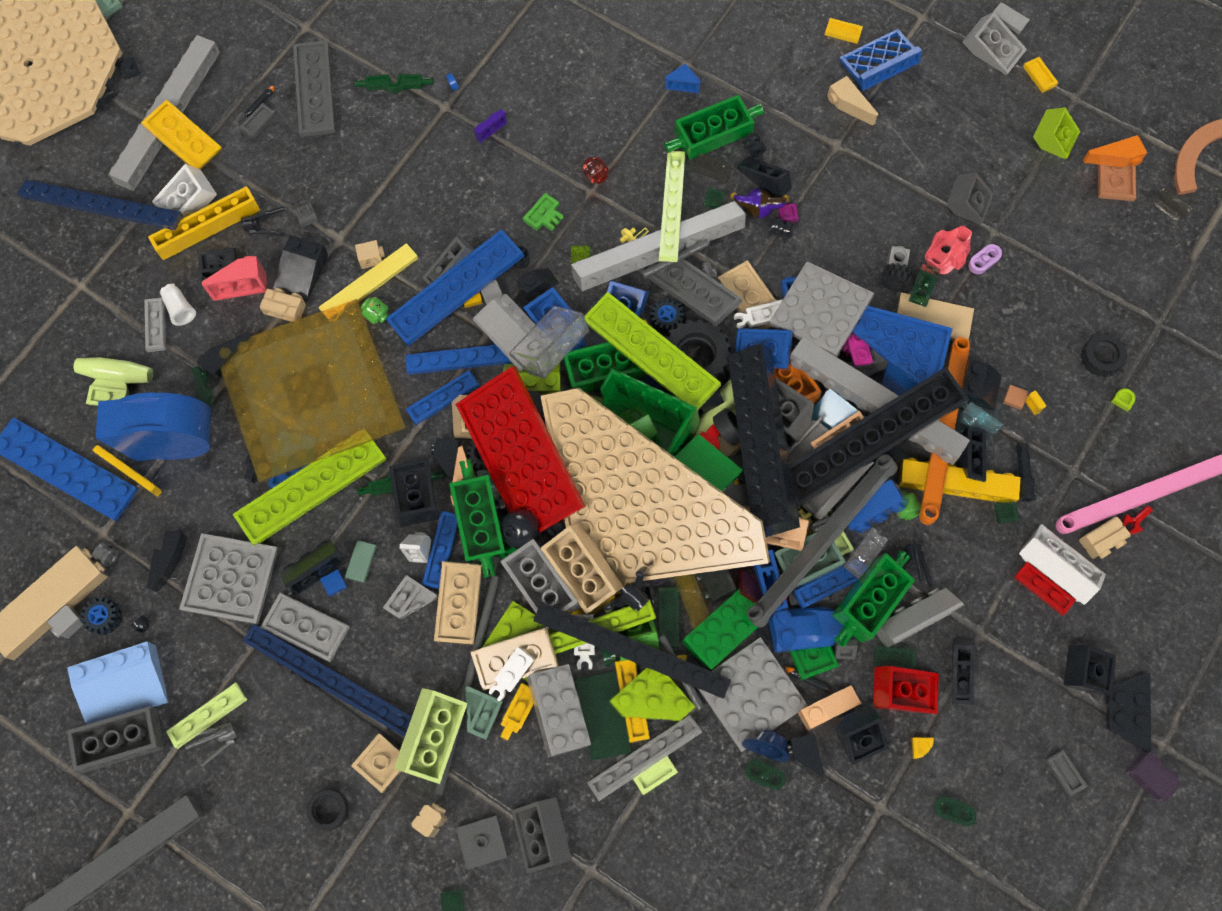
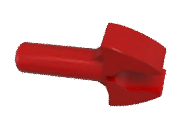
(1136, 520)

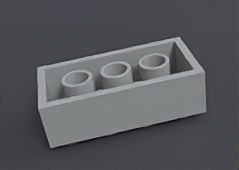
(539, 579)
(558, 710)

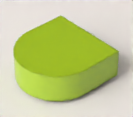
(1124, 399)

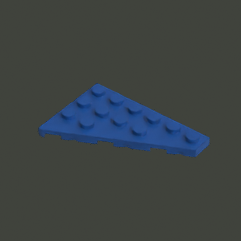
(907, 343)

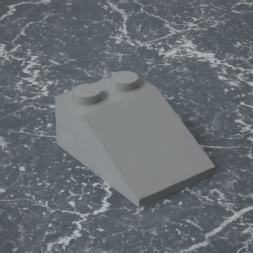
(994, 43)

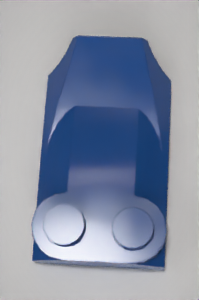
(543, 304)
(803, 629)

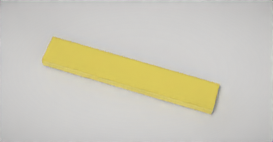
(373, 278)

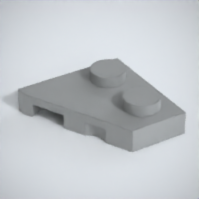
(408, 598)

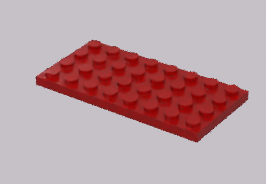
(519, 450)

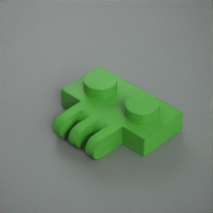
(543, 213)

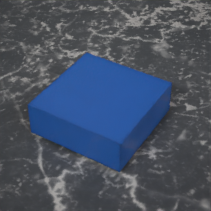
(333, 583)

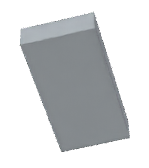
(1011, 18)

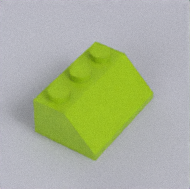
(549, 385)

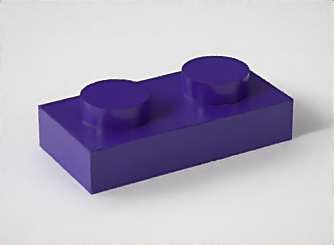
(490, 126)

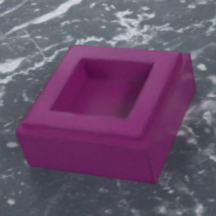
(788, 213)

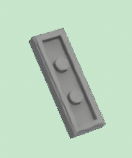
(155, 325)

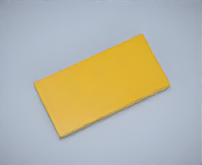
(181, 135)

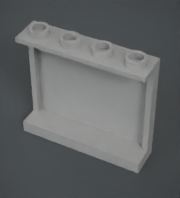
(826, 501)

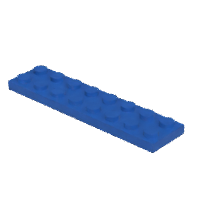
(455, 287)
(66, 469)

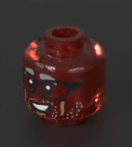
(595, 170)

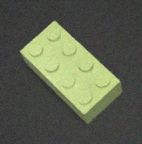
(430, 735)

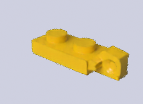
(517, 711)

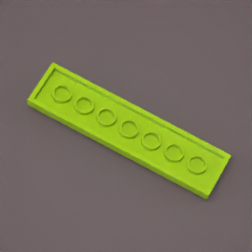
(651, 351)
(306, 491)

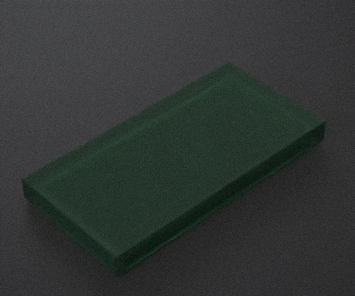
(603, 722)

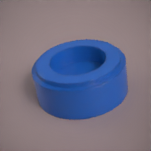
(452, 81)

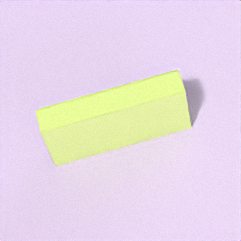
(655, 775)

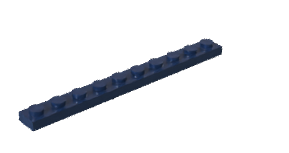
(100, 204)
(328, 680)

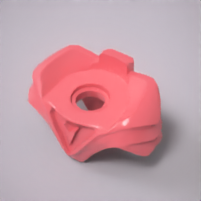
(959, 242)

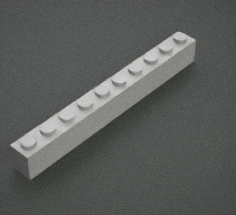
(177, 90)
(646, 249)
(870, 396)

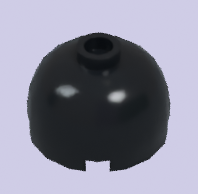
(519, 528)

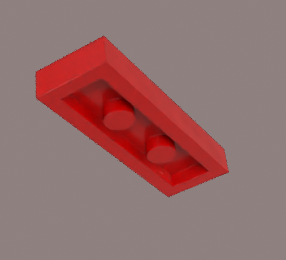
(1044, 588)

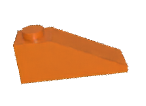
(1118, 154)

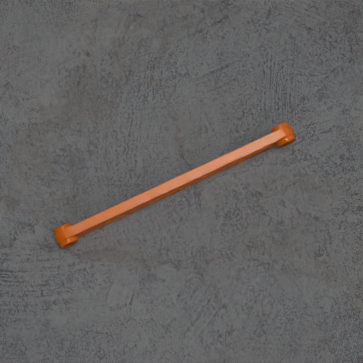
(938, 468)

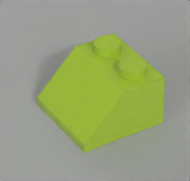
(1057, 132)

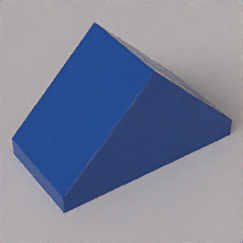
(682, 80)

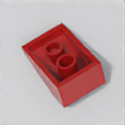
(905, 690)

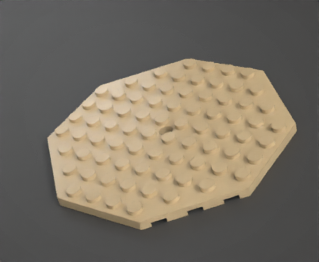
(71, 64)

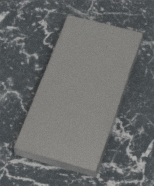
(305, 627)

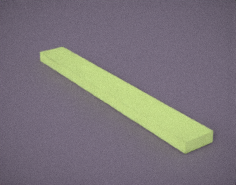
(672, 207)

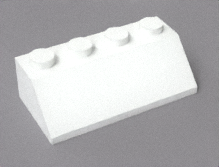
(1063, 564)

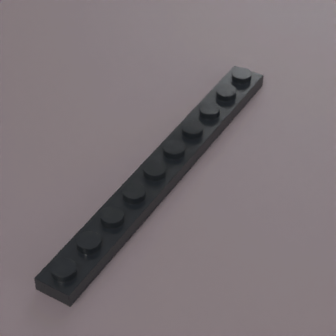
(632, 650)

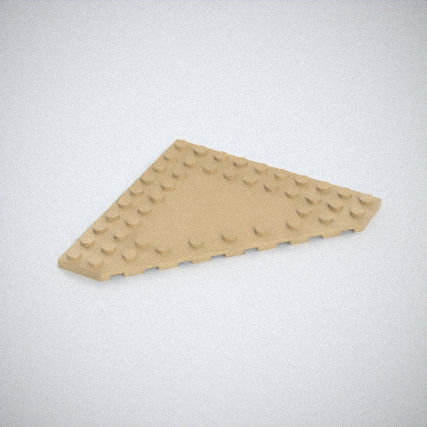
(644, 500)

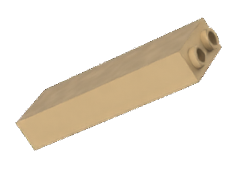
(61, 585)

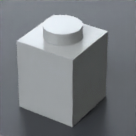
(65, 622)

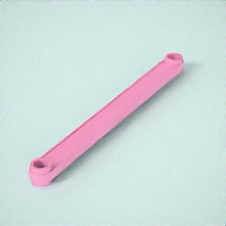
(1140, 495)

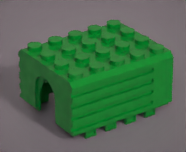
(673, 418)

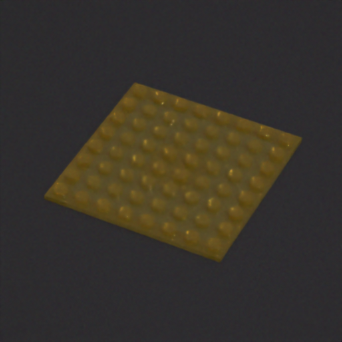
(309, 390)

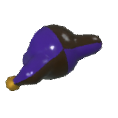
(759, 202)

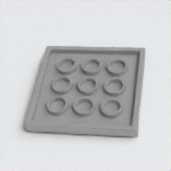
(822, 308)
(229, 579)
(757, 696)

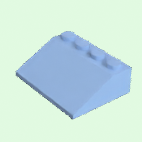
(118, 683)

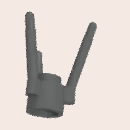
(225, 732)

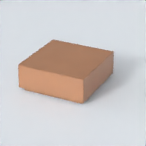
(1015, 397)

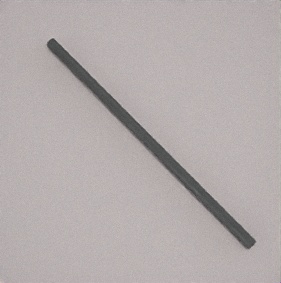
(471, 668)

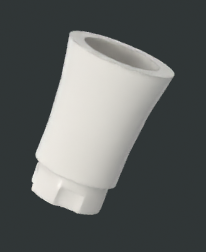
(178, 307)

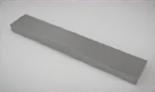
(644, 757)

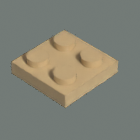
(378, 763)

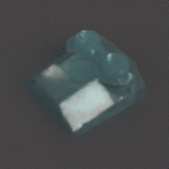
(976, 417)

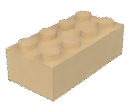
(582, 567)

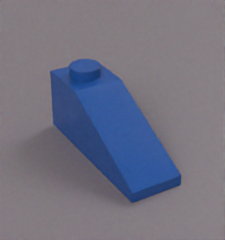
(767, 575)

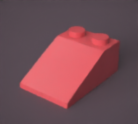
(237, 279)

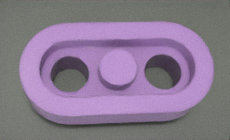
(984, 260)

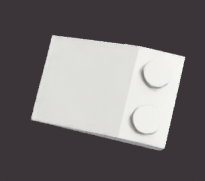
(186, 192)

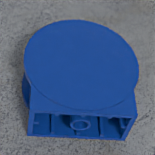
(155, 426)

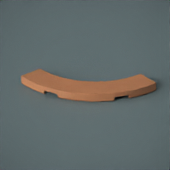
(1188, 154)

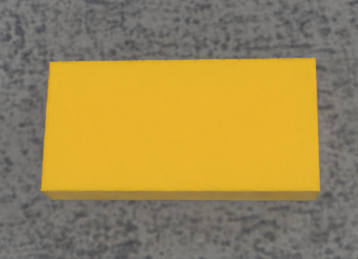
(843, 30)
(1040, 74)

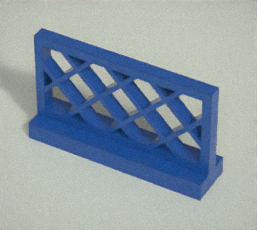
(888, 67)

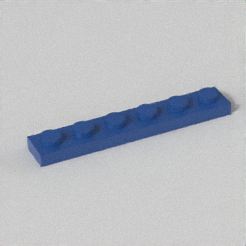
(455, 359)

